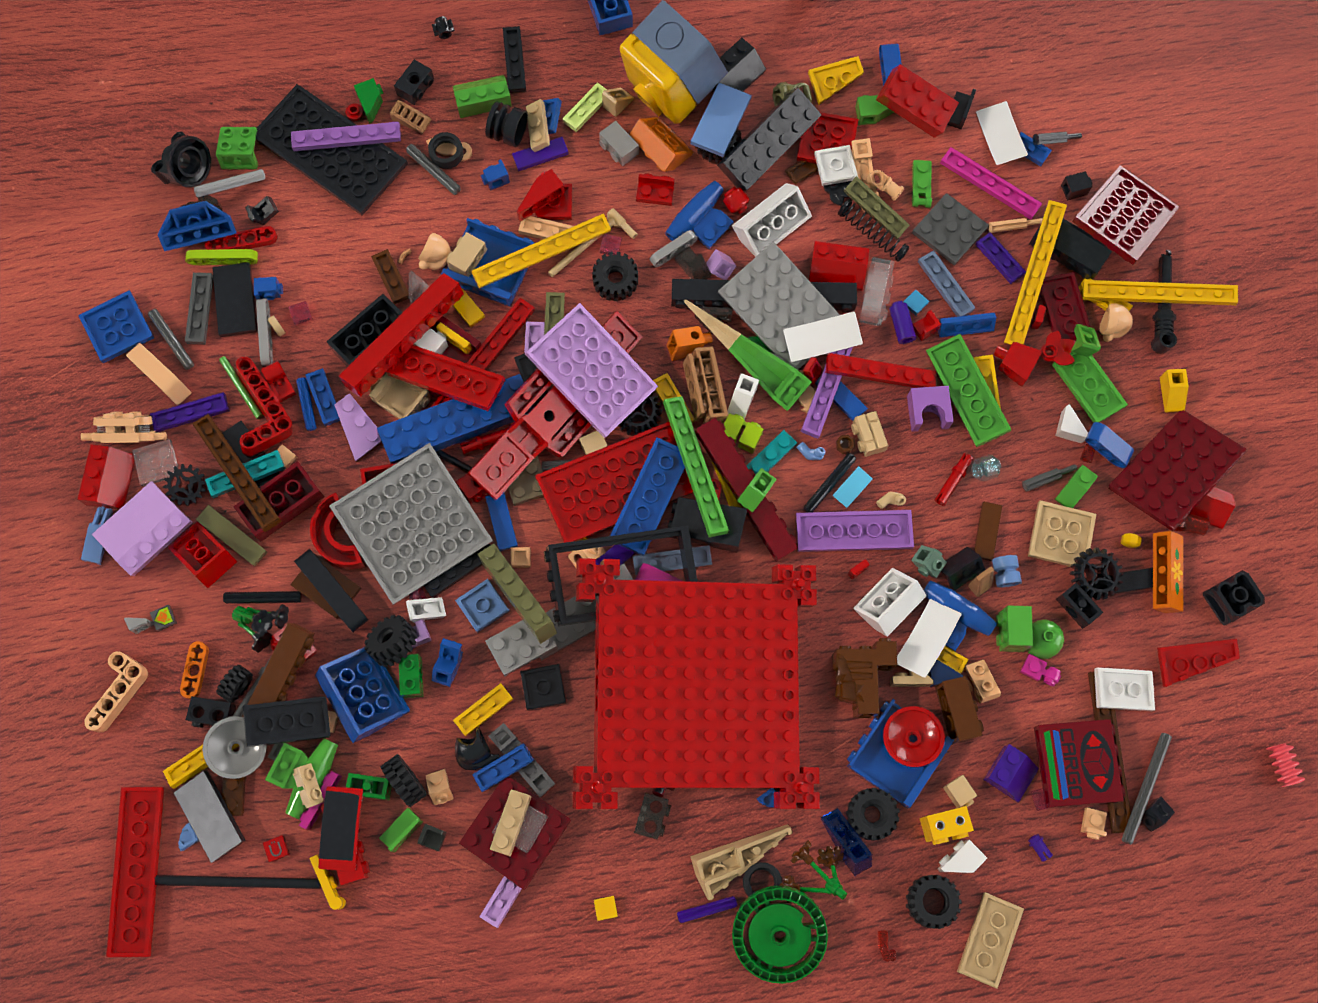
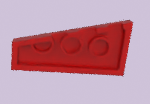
(1187, 660)

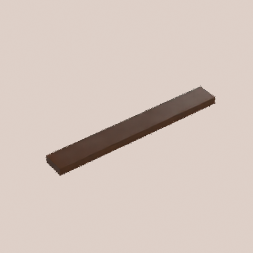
(237, 473)
(1118, 812)

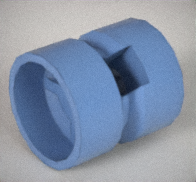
(1006, 571)

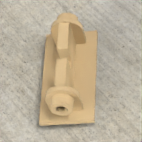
(306, 777)

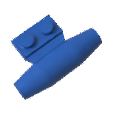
(701, 217)
(971, 614)

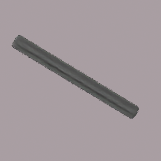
(1146, 788)

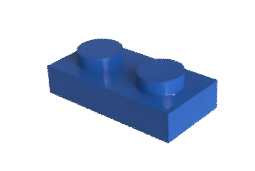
(552, 109)
(1036, 153)

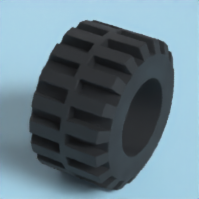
(950, 897)

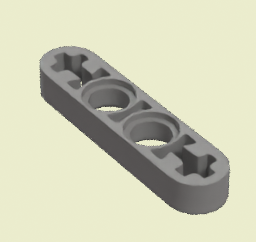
(264, 332)

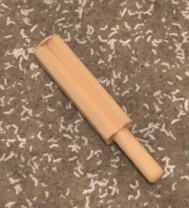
(1012, 224)

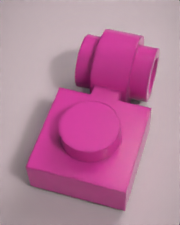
(1035, 668)

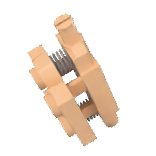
(113, 434)

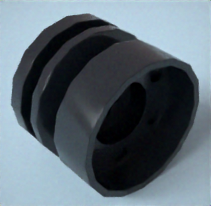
(506, 124)

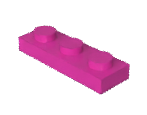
(310, 816)

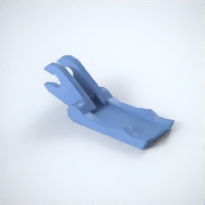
(92, 549)

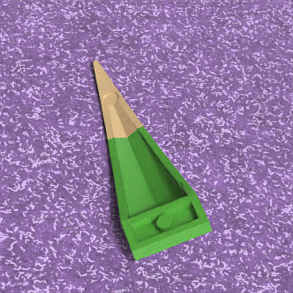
(775, 375)

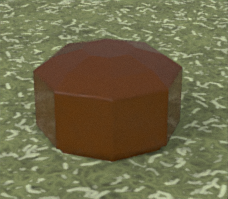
(845, 444)

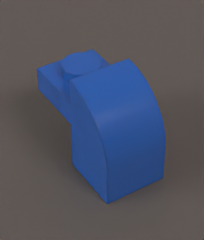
(447, 662)

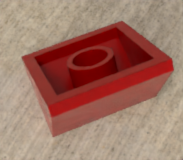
(1216, 507)

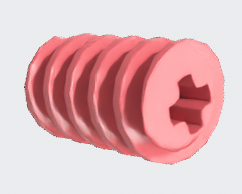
(1285, 764)

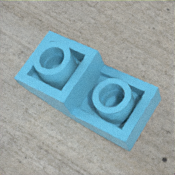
(852, 487)

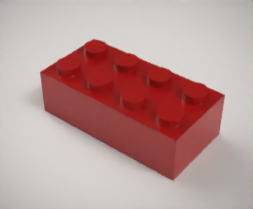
(917, 101)

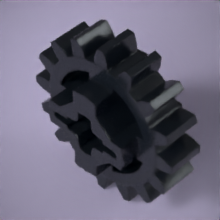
(177, 489)

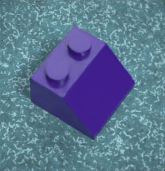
(1011, 772)

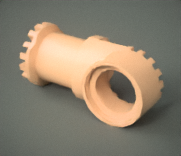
(885, 184)

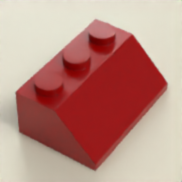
(839, 263)
(106, 477)

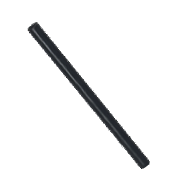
(229, 881)

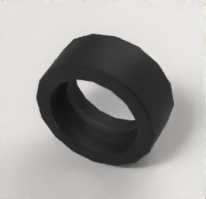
(445, 137)
(760, 866)

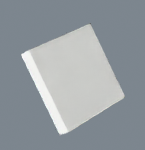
(835, 165)

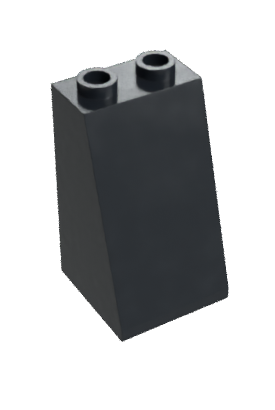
(687, 513)

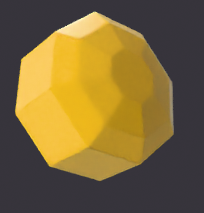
(1131, 540)

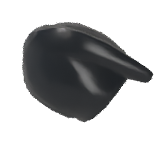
(473, 752)

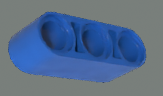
(889, 59)
(1109, 445)

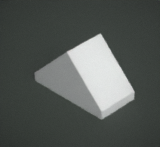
(1071, 426)

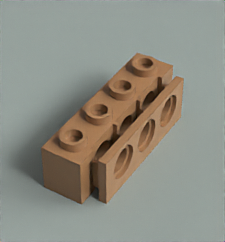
(707, 385)

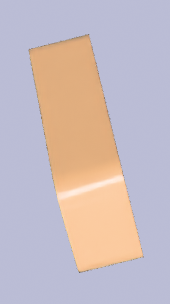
(159, 374)
(113, 692)

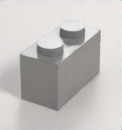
(618, 143)

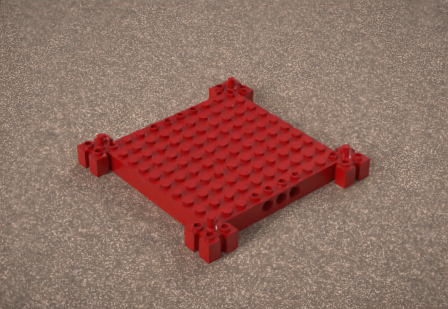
(696, 685)

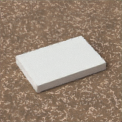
(1124, 689)

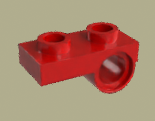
(278, 381)

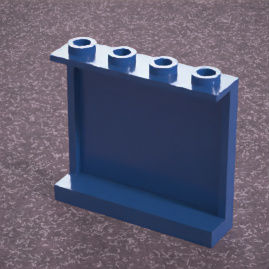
(498, 245)
(882, 771)

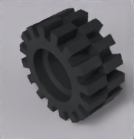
(234, 683)

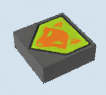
(163, 617)

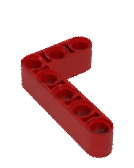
(266, 406)

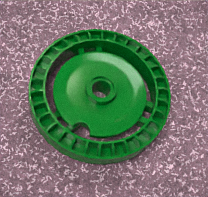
(783, 950)

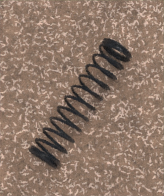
(900, 254)

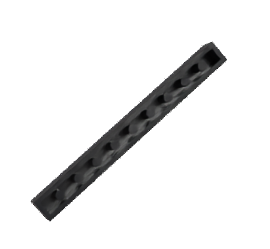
(705, 293)

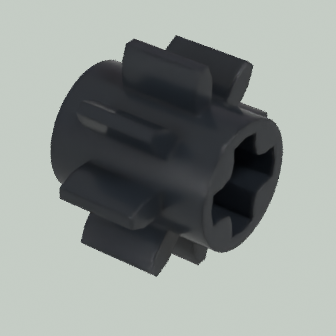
(443, 27)

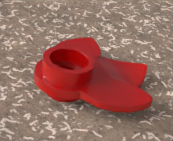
(1059, 347)

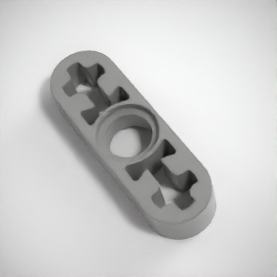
(673, 248)

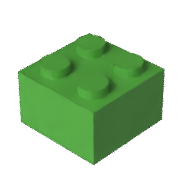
(1014, 629)

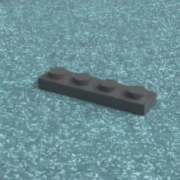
(199, 308)

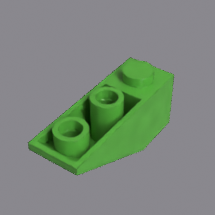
(870, 111)

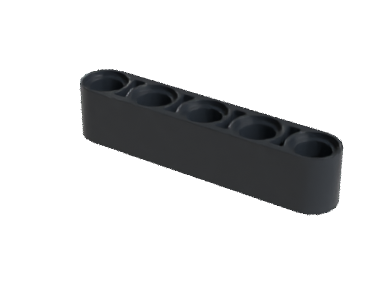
(331, 590)

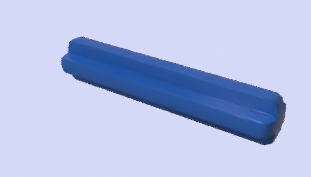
(306, 404)

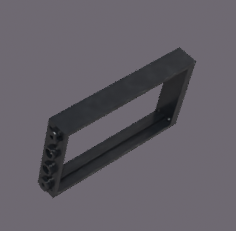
(553, 573)

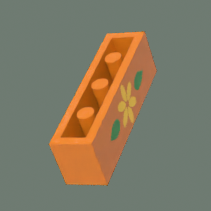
(1168, 572)

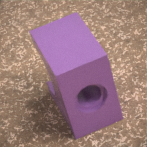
(929, 400)

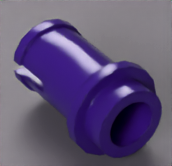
(1039, 846)

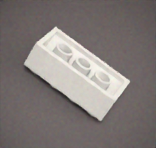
(772, 219)

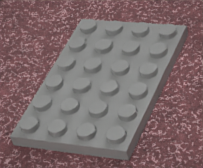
(773, 297)

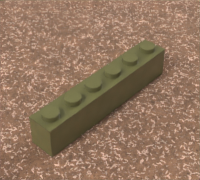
(517, 593)

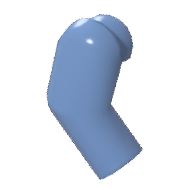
(811, 454)

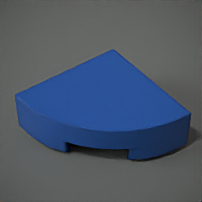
(767, 798)

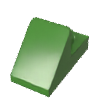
(1087, 341)

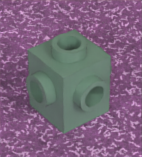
(929, 561)

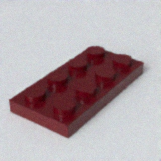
(1063, 304)

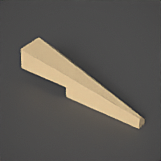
(722, 864)

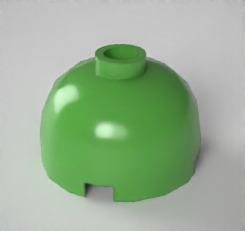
(1047, 639)

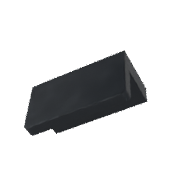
(962, 109)
(963, 568)

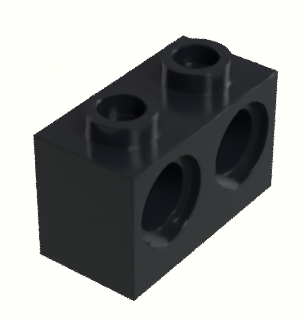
(211, 709)

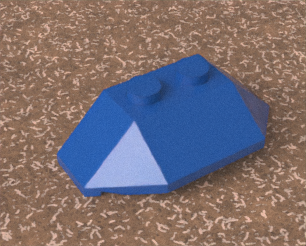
(194, 225)

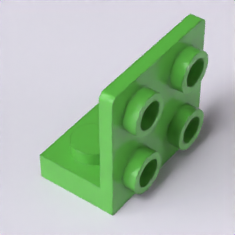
(236, 148)

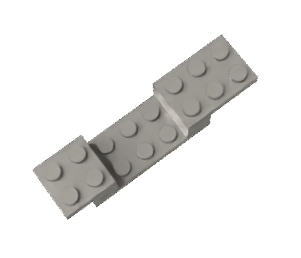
(519, 646)

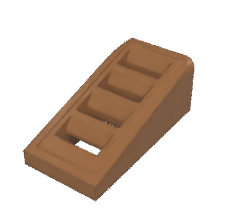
(399, 112)
(982, 582)

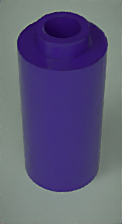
(902, 322)

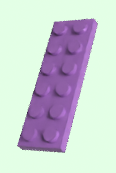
(854, 530)

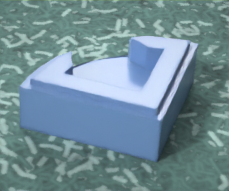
(187, 837)

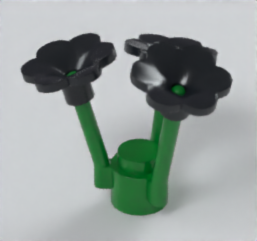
(261, 623)

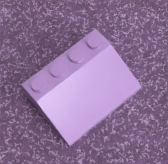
(142, 529)

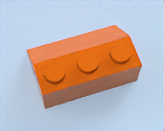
(660, 143)

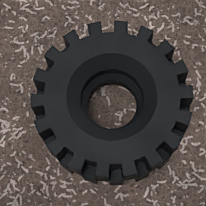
(611, 264)
(390, 640)
(403, 780)
(888, 814)

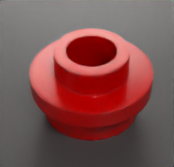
(356, 116)

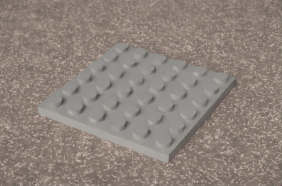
(411, 523)

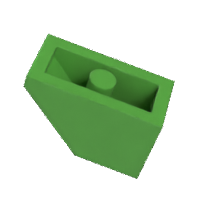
(1076, 487)
(756, 490)

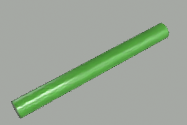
(241, 388)

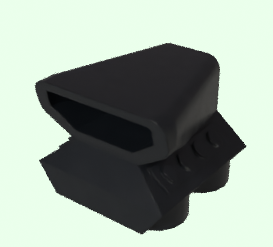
(1234, 597)

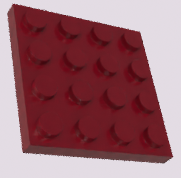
(521, 866)

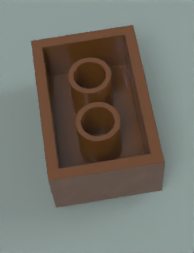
(959, 710)

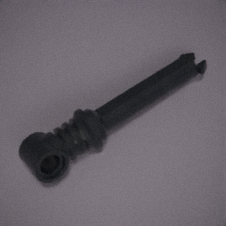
(1164, 316)

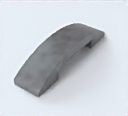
(532, 773)

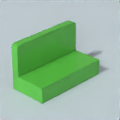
(400, 830)

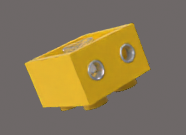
(946, 824)

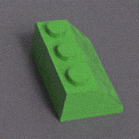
(480, 95)

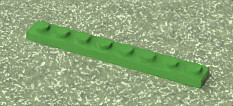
(695, 467)

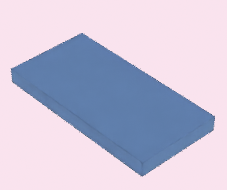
(721, 119)

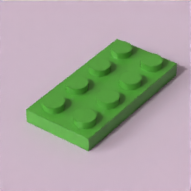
(1091, 387)

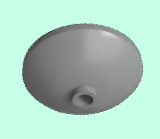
(219, 752)

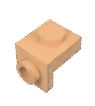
(439, 787)

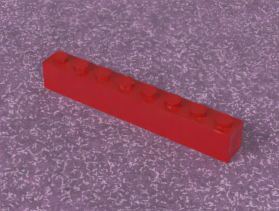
(401, 335)

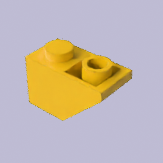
(1174, 389)

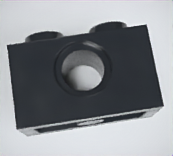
(414, 73)
(1079, 605)

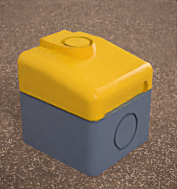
(670, 63)

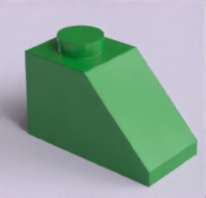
(369, 97)

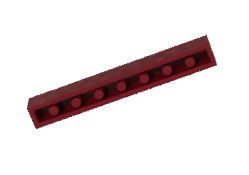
(737, 477)

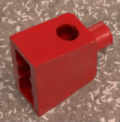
(1017, 361)

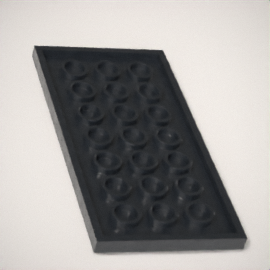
(349, 173)

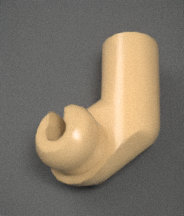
(891, 498)

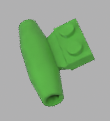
(291, 758)

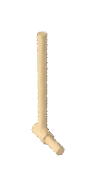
(614, 219)

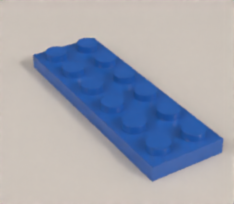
(650, 493)

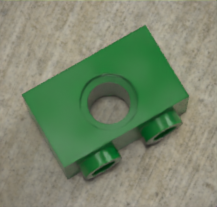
(411, 676)
(372, 786)

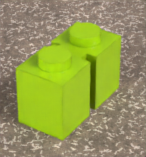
(750, 435)

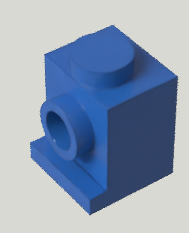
(495, 176)
(267, 288)

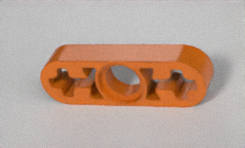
(189, 663)

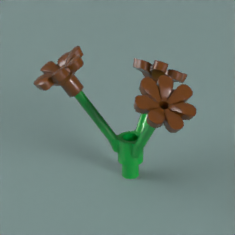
(829, 859)

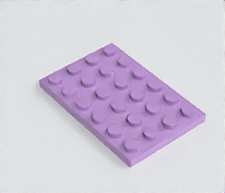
(591, 370)

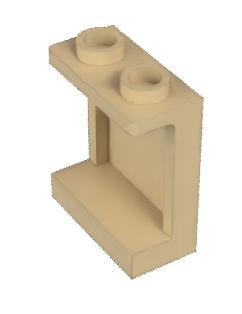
(399, 397)

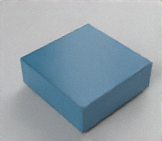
(916, 302)

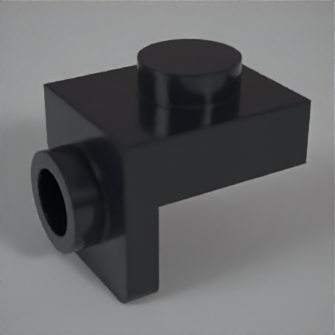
(262, 211)
(1157, 814)

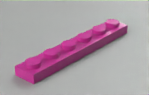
(991, 183)

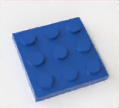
(116, 326)

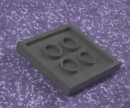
(950, 229)

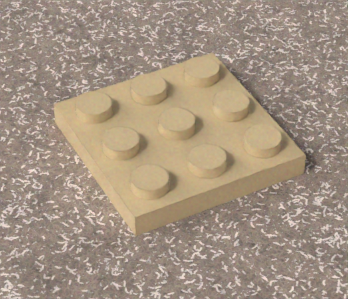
(1060, 533)

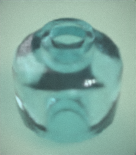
(986, 468)

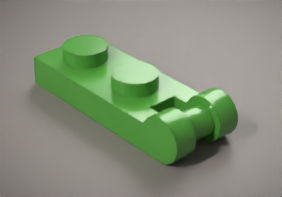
(921, 183)

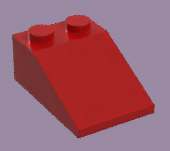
(202, 554)

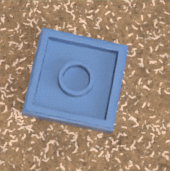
(482, 605)

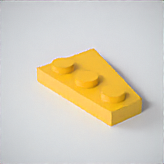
(833, 77)

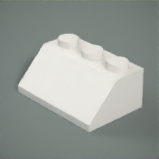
(890, 601)

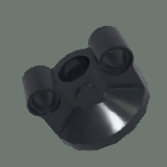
(183, 161)

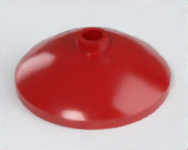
(922, 725)

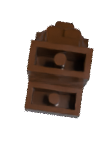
(858, 674)

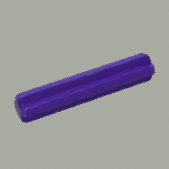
(707, 909)

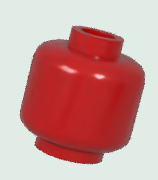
(736, 200)

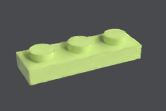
(584, 108)

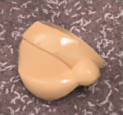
(434, 253)
(1115, 322)

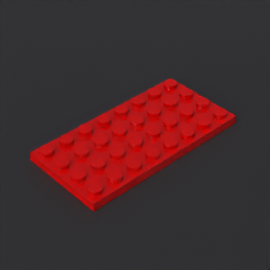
(593, 489)

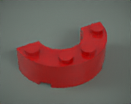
(323, 538)

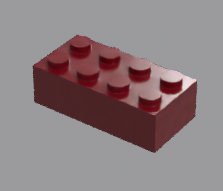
(288, 495)

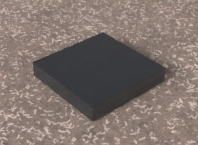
(543, 687)

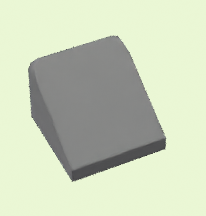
(138, 625)

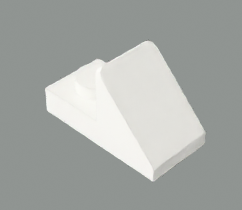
(425, 609)

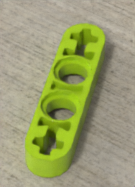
(221, 257)

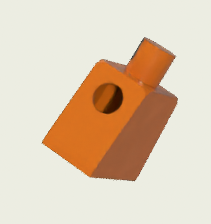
(685, 340)

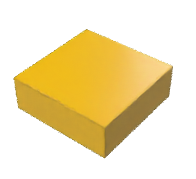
(605, 908)

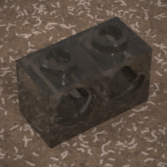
(647, 815)

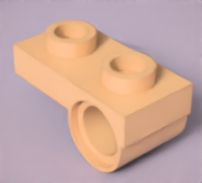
(983, 681)

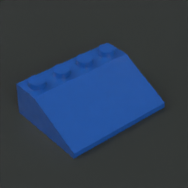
(361, 694)

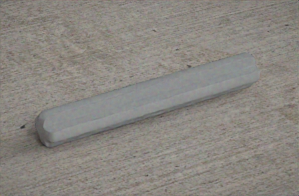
(229, 183)

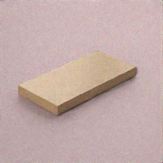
(990, 940)

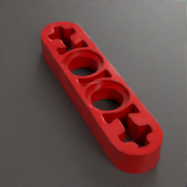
(241, 239)

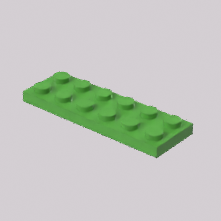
(968, 390)

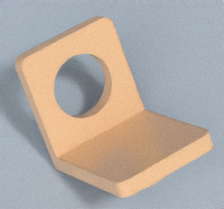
(592, 553)

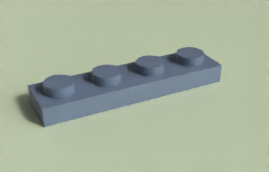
(946, 284)
(672, 559)

